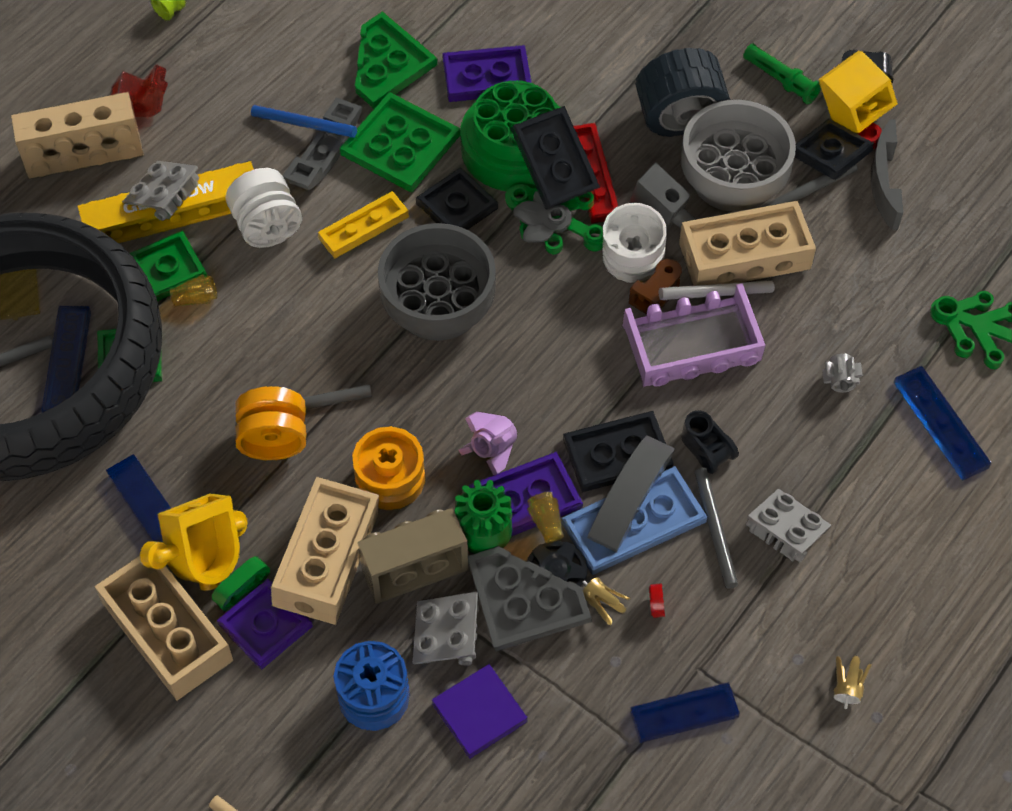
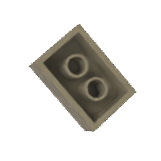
(413, 555)

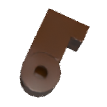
(666, 275)

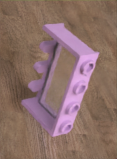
(694, 338)

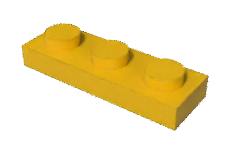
(363, 224)

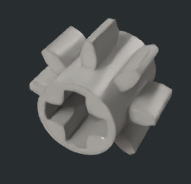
(842, 373)

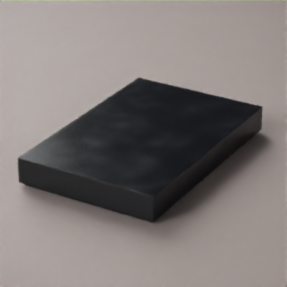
(555, 157)
(604, 449)

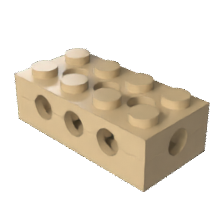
(77, 135)
(747, 245)
(324, 551)

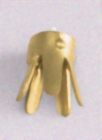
(597, 591)
(851, 689)

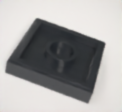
(832, 149)
(457, 201)

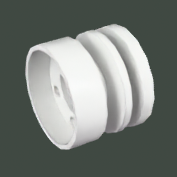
(263, 207)
(633, 242)

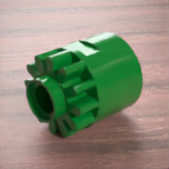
(484, 516)

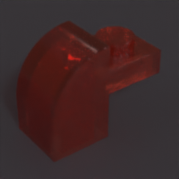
(146, 93)

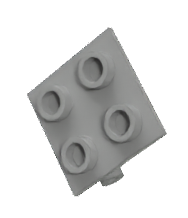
(164, 188)
(788, 523)
(446, 629)

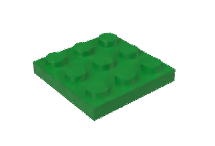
(400, 142)

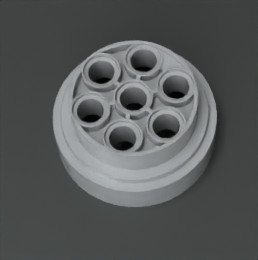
(737, 154)

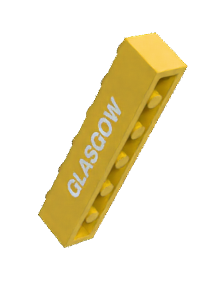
(130, 222)

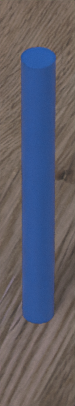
(304, 121)

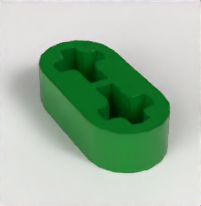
(240, 583)

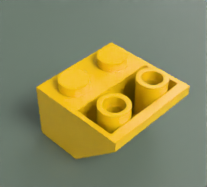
(857, 92)

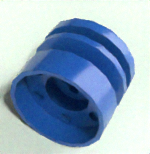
(374, 703)

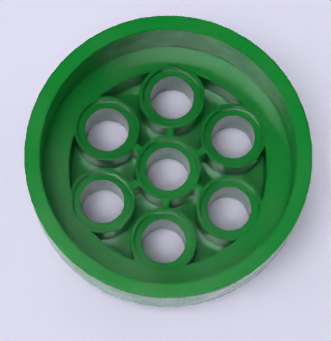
(486, 134)

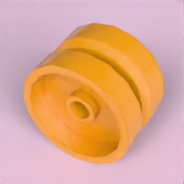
(270, 423)
(389, 465)

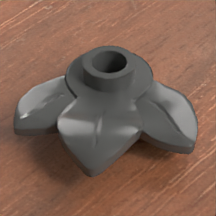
(540, 221)

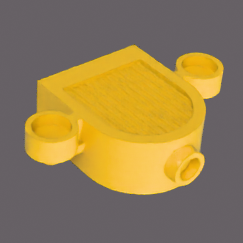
(198, 540)

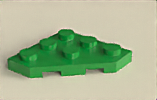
(388, 59)

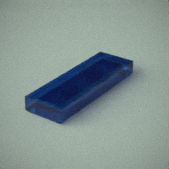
(139, 494)
(684, 712)

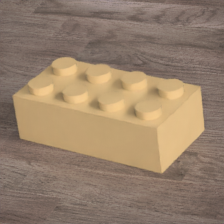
(164, 626)

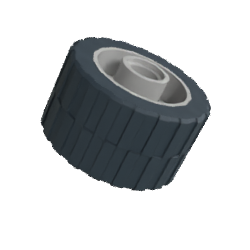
(678, 87)

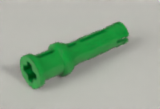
(792, 79)

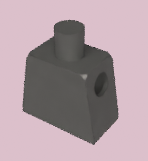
(663, 194)

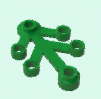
(576, 226)
(981, 325)

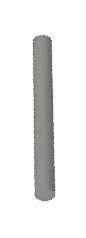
(723, 290)

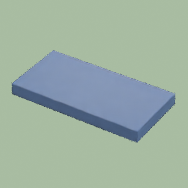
(663, 515)

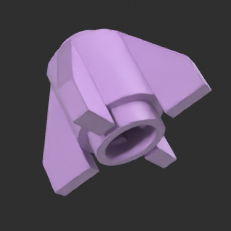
(491, 438)

